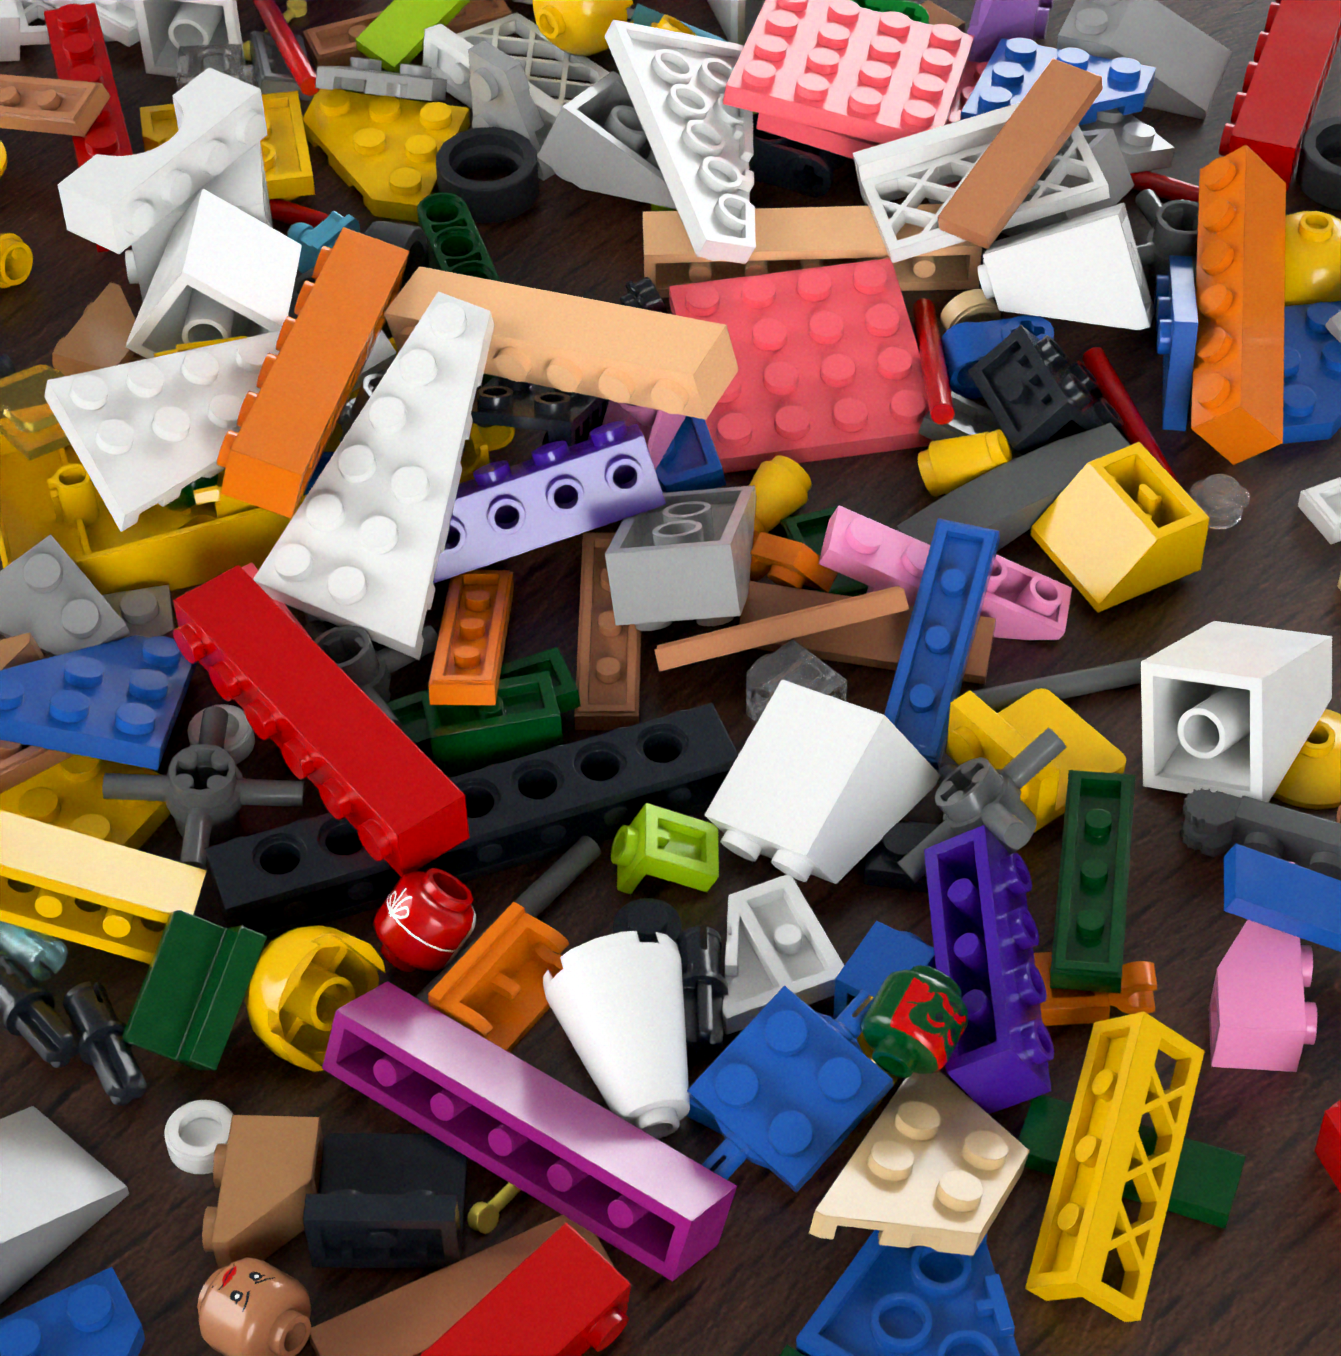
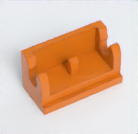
(500, 978)

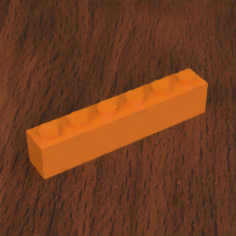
(1240, 306)
(313, 374)

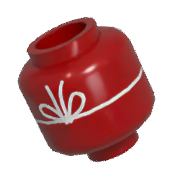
(425, 920)

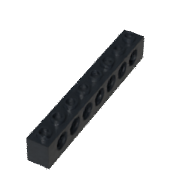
(514, 817)

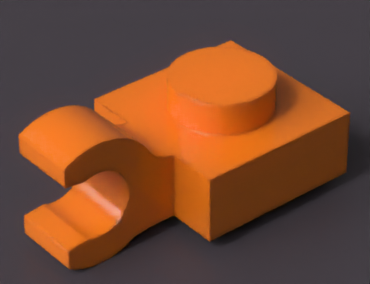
(788, 563)
(1087, 1007)

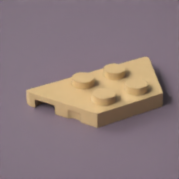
(926, 1172)

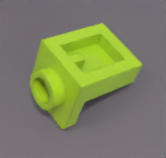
(666, 848)

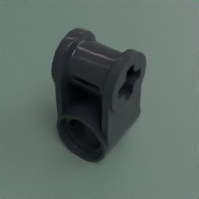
(792, 163)

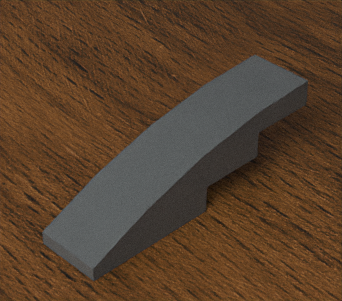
(1018, 490)

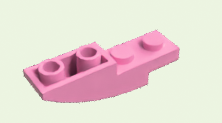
(881, 557)

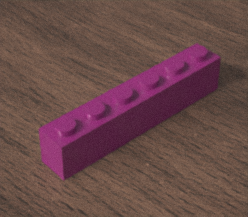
(530, 1129)

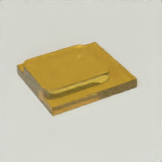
(26, 415)

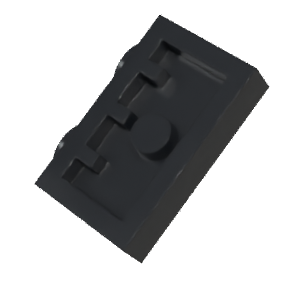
(1038, 390)
(538, 407)
(387, 1202)

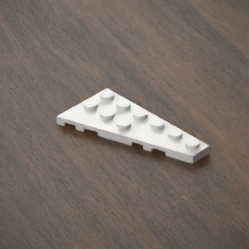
(696, 139)
(163, 419)
(385, 501)

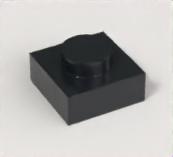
(881, 861)

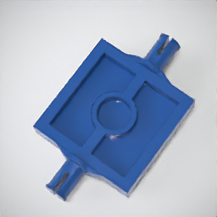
(790, 1088)

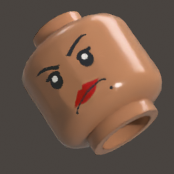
(254, 1311)

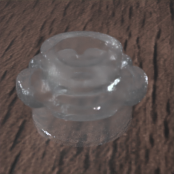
(1220, 499)

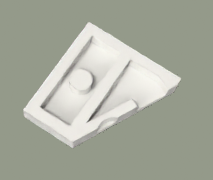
(772, 945)

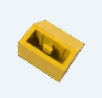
(1123, 528)

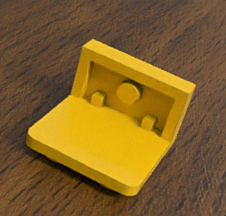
(1001, 736)

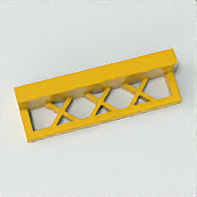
(1103, 1153)

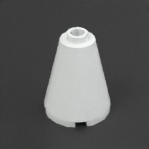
(627, 1025)

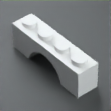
(126, 196)

